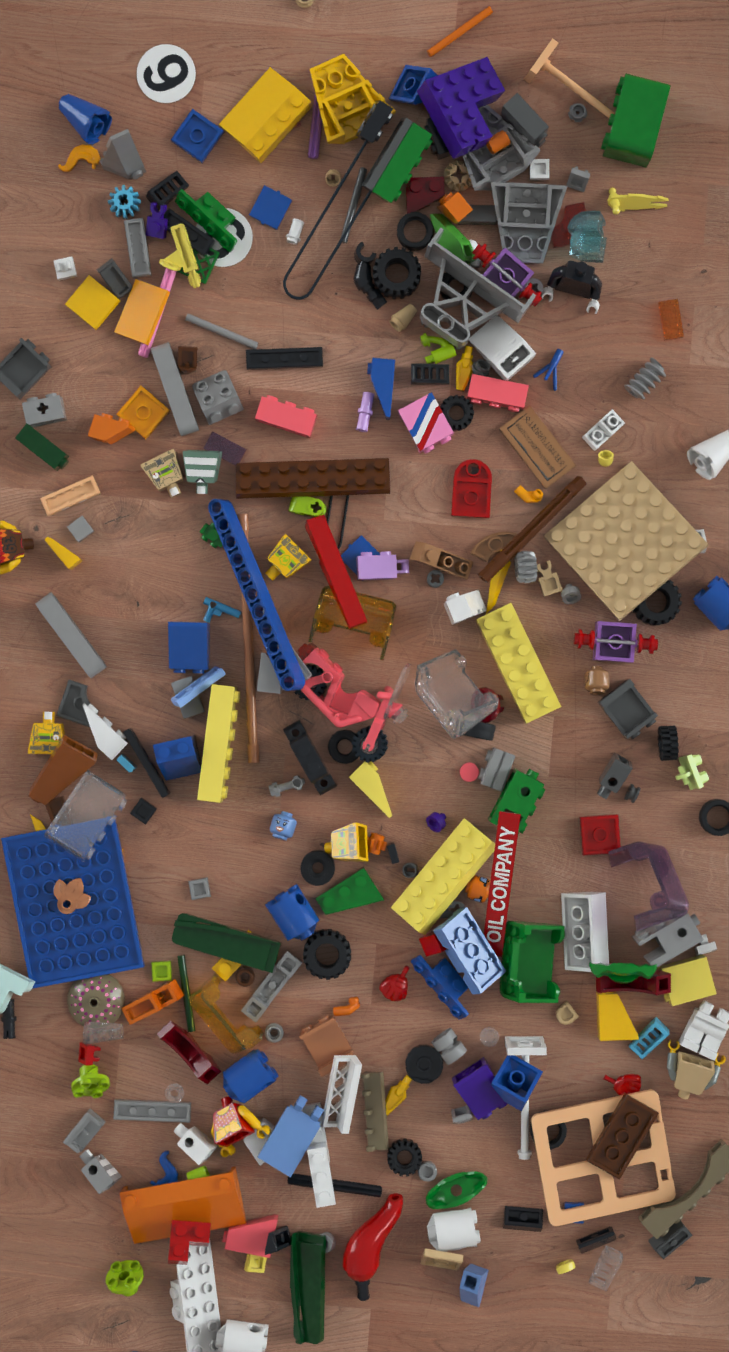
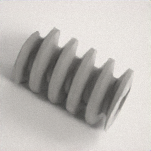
(645, 379)

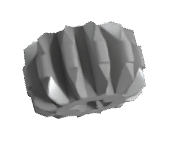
(525, 567)

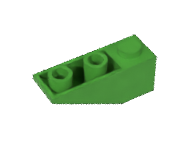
(452, 238)

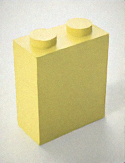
(689, 980)

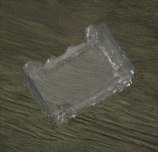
(85, 816)

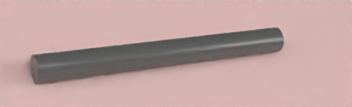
(354, 201)

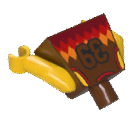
(12, 547)

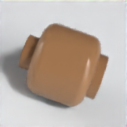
(597, 680)

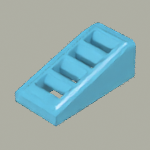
(653, 1042)

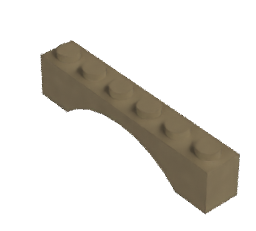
(661, 1217)

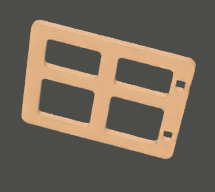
(610, 1203)

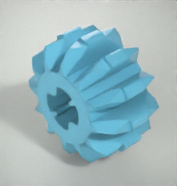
(123, 194)

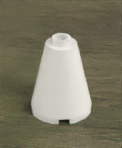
(710, 455)

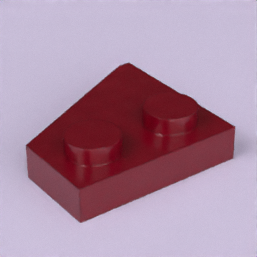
(423, 192)

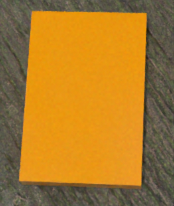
(142, 312)

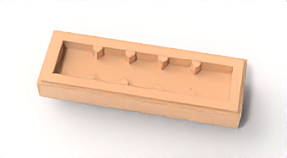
(70, 495)

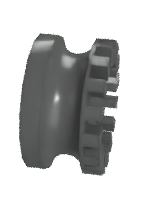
(435, 584)
(632, 794)

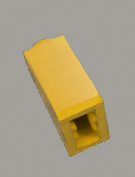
(613, 1019)

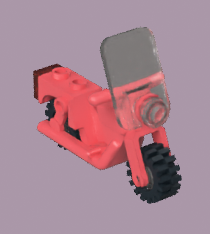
(351, 708)

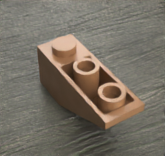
(441, 560)

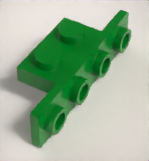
(210, 215)

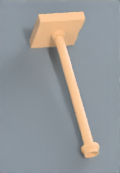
(544, 64)

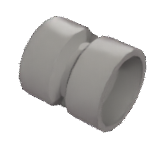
(449, 1046)

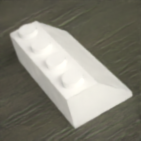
(585, 929)

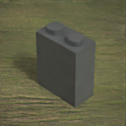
(525, 120)

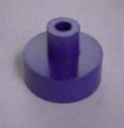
(436, 821)

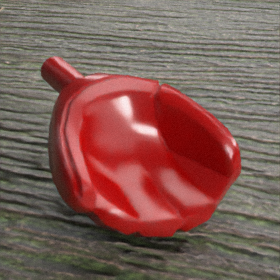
(395, 986)
(625, 1084)

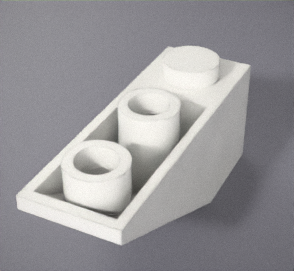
(106, 738)

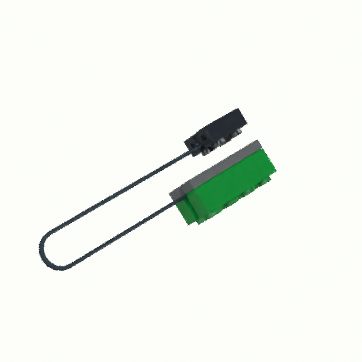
(388, 172)

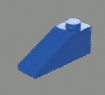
(382, 380)

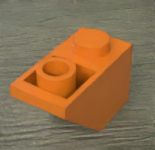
(454, 206)
(109, 430)

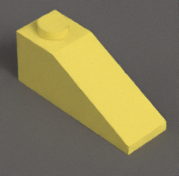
(370, 783)

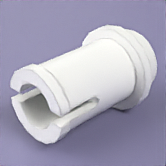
(295, 231)

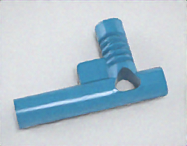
(218, 609)

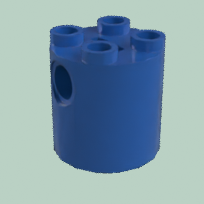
(715, 602)
(293, 914)
(248, 1076)

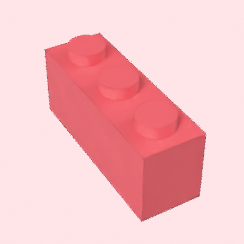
(497, 393)
(286, 416)

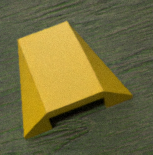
(342, 98)

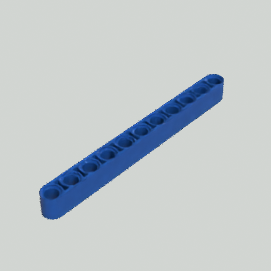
(270, 618)

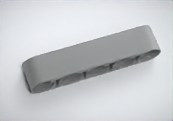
(174, 389)
(71, 635)

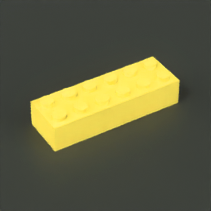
(518, 663)
(217, 743)
(444, 877)

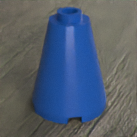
(85, 117)

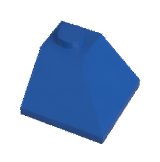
(408, 84)
(516, 1081)

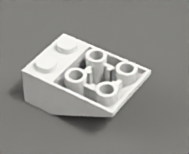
(502, 347)

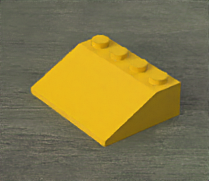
(266, 114)

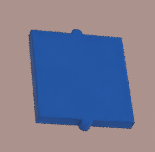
(270, 207)
(354, 550)

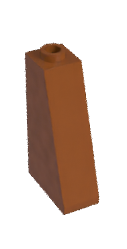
(63, 767)

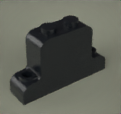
(309, 757)

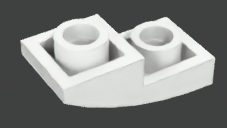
(603, 430)

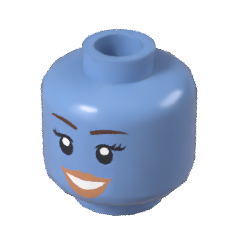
(283, 825)

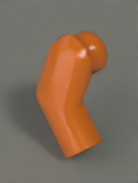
(348, 1009)

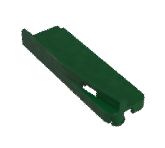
(226, 942)
(308, 1286)

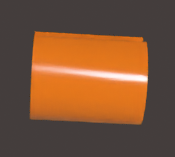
(498, 142)

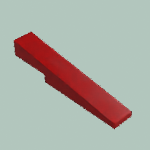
(335, 571)

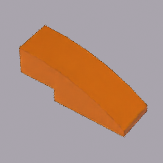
(152, 1002)

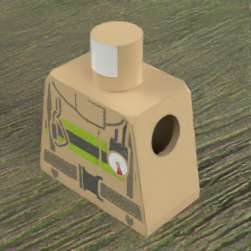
(165, 472)

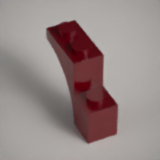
(658, 984)
(188, 1049)

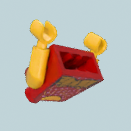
(233, 1124)

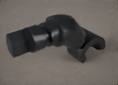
(363, 278)

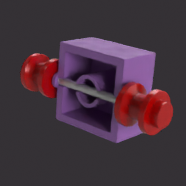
(507, 272)
(615, 641)

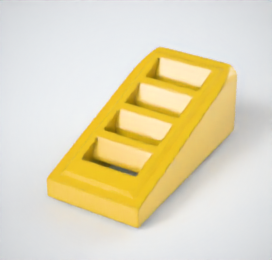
(66, 556)

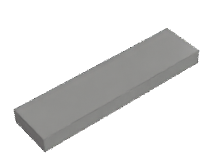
(152, 1110)

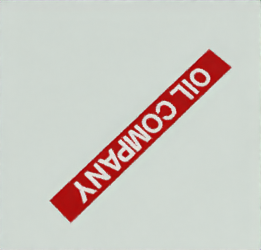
(501, 880)

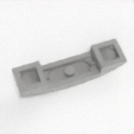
(271, 986)

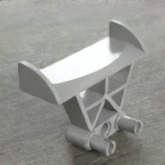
(432, 313)

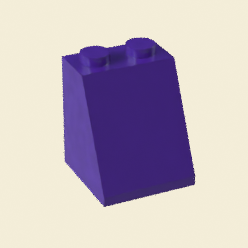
(476, 1089)

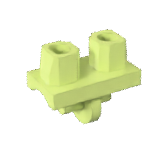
(689, 771)

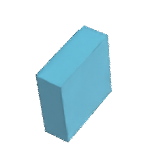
(126, 763)

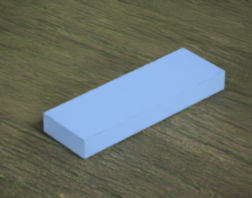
(197, 686)

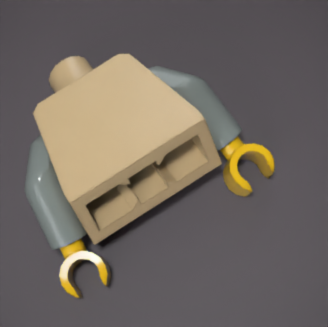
(691, 1072)

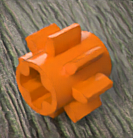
(376, 843)

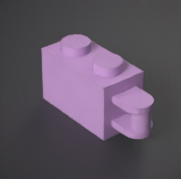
(379, 566)

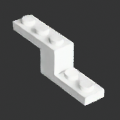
(320, 1164)

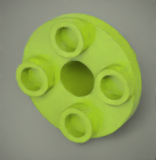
(90, 1082)
(124, 1277)

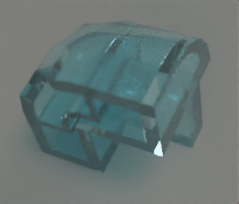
(587, 236)

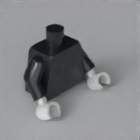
(575, 279)

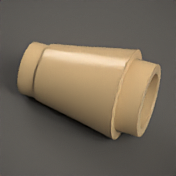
(403, 317)

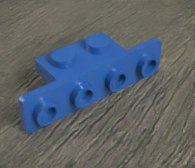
(445, 983)

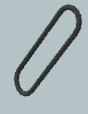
(344, 517)

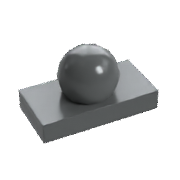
(115, 278)

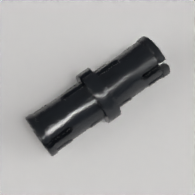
(9, 1021)

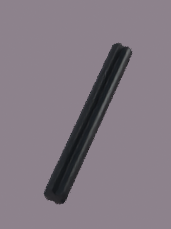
(338, 1185)

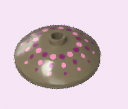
(101, 988)

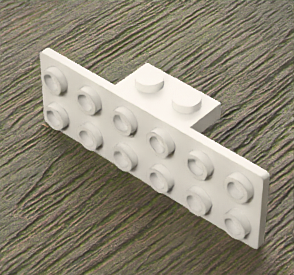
(196, 1300)

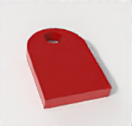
(471, 492)

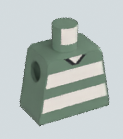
(202, 468)

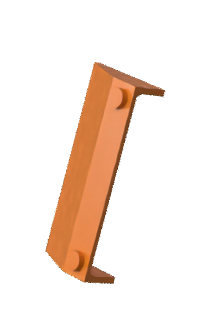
(203, 1199)

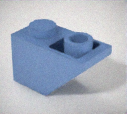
(473, 1284)

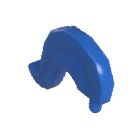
(171, 1173)

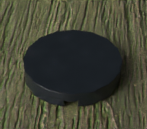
(424, 1064)

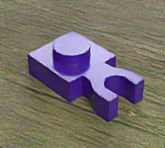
(156, 223)

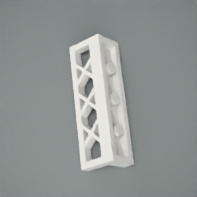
(347, 1095)

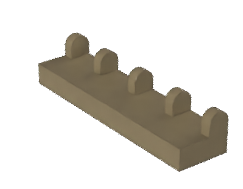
(375, 1111)

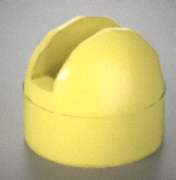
(605, 458)

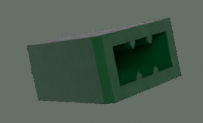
(42, 447)

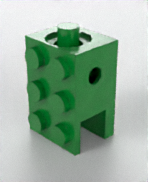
(519, 796)

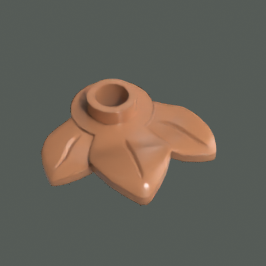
(71, 892)

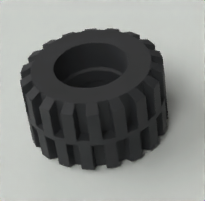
(401, 257)
(672, 606)
(322, 970)

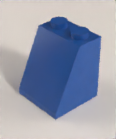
(189, 646)
(178, 758)

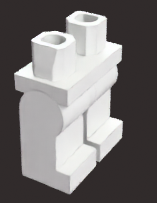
(705, 1031)

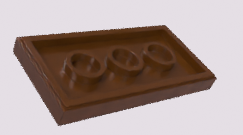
(622, 1136)

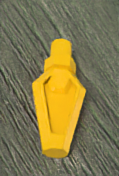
(464, 369)
(397, 1094)

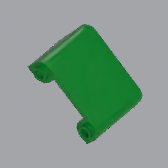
(529, 962)

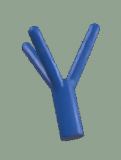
(552, 366)

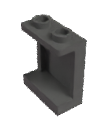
(23, 368)
(628, 709)

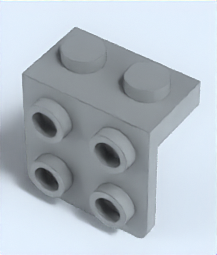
(217, 397)

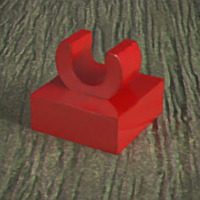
(86, 1054)

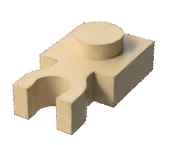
(548, 582)

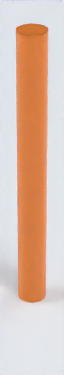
(460, 31)

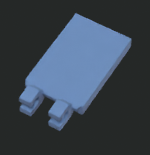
(291, 1137)

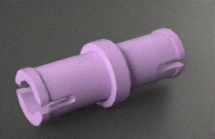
(365, 412)

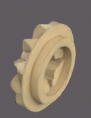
(453, 182)

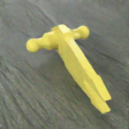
(633, 201)

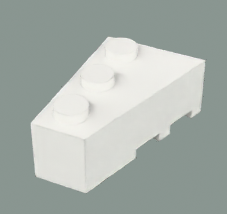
(464, 606)

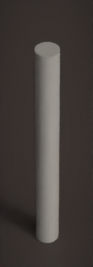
(221, 331)

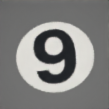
(166, 73)
(242, 232)

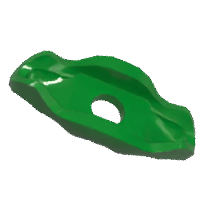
(622, 971)
(441, 1197)

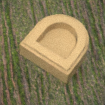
(566, 1014)

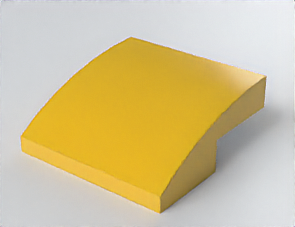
(92, 302)

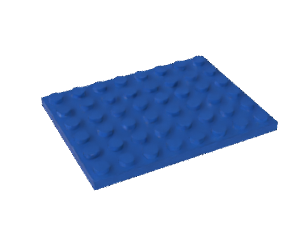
(90, 939)

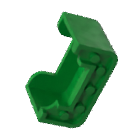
(635, 120)

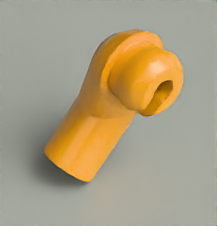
(529, 496)

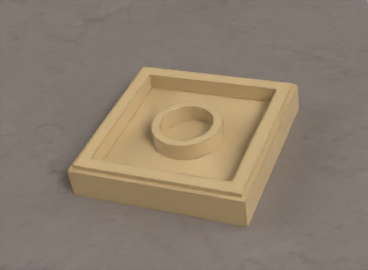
(441, 1259)

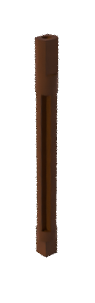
(532, 529)

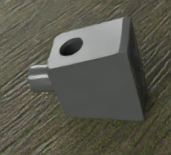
(618, 768)

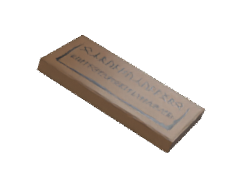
(537, 447)

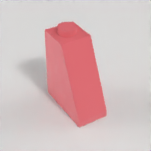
(251, 1237)

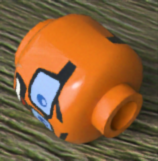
(478, 889)

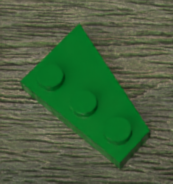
(350, 893)

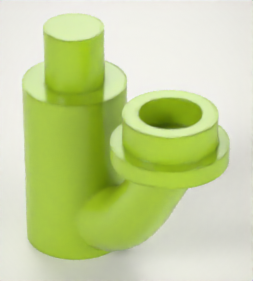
(441, 354)

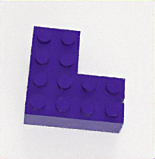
(454, 104)

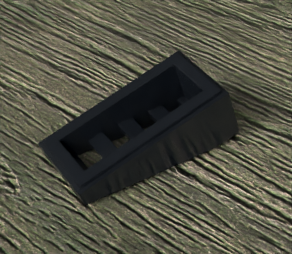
(151, 194)
(414, 381)

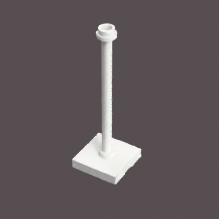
(525, 1046)

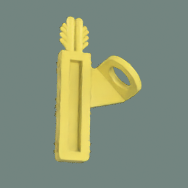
(182, 256)

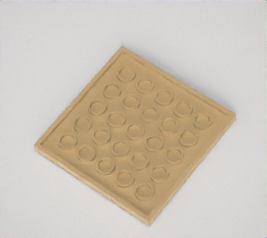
(626, 540)

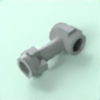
(296, 783)

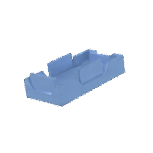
(469, 951)

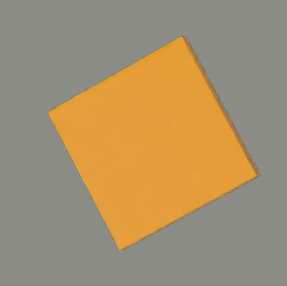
(143, 412)

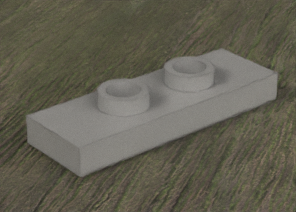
(137, 248)

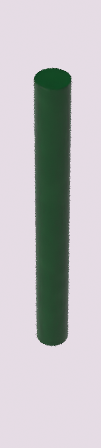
(186, 991)

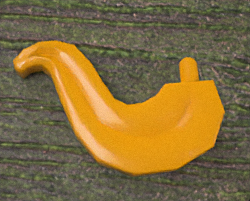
(80, 152)

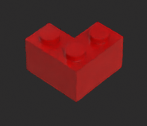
(185, 1234)

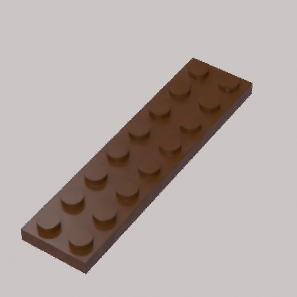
(312, 478)

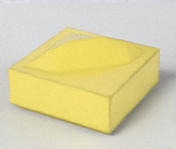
(255, 1263)

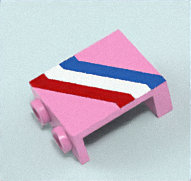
(426, 423)

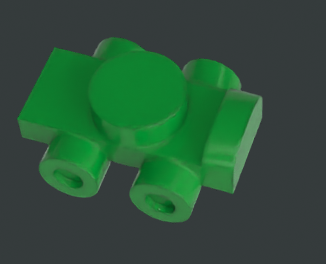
(210, 533)

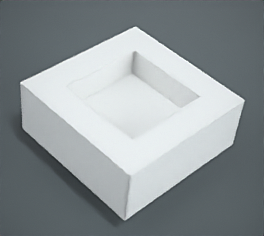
(539, 169)

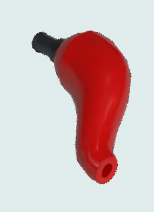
(365, 1245)

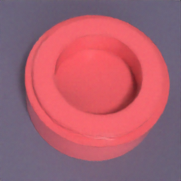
(469, 772)

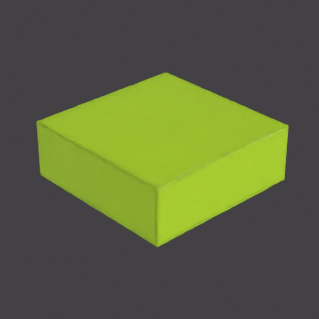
(161, 971)

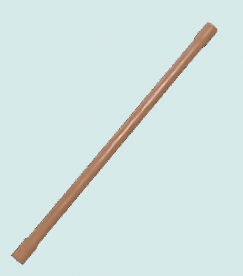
(253, 747)

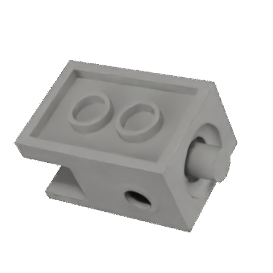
(672, 937)

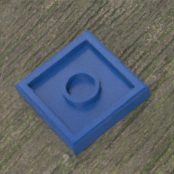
(197, 136)

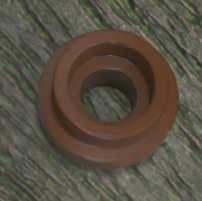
(241, 981)

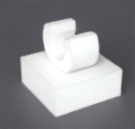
(65, 268)
(705, 946)

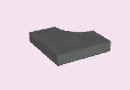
(72, 703)

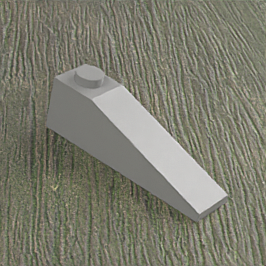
(122, 156)

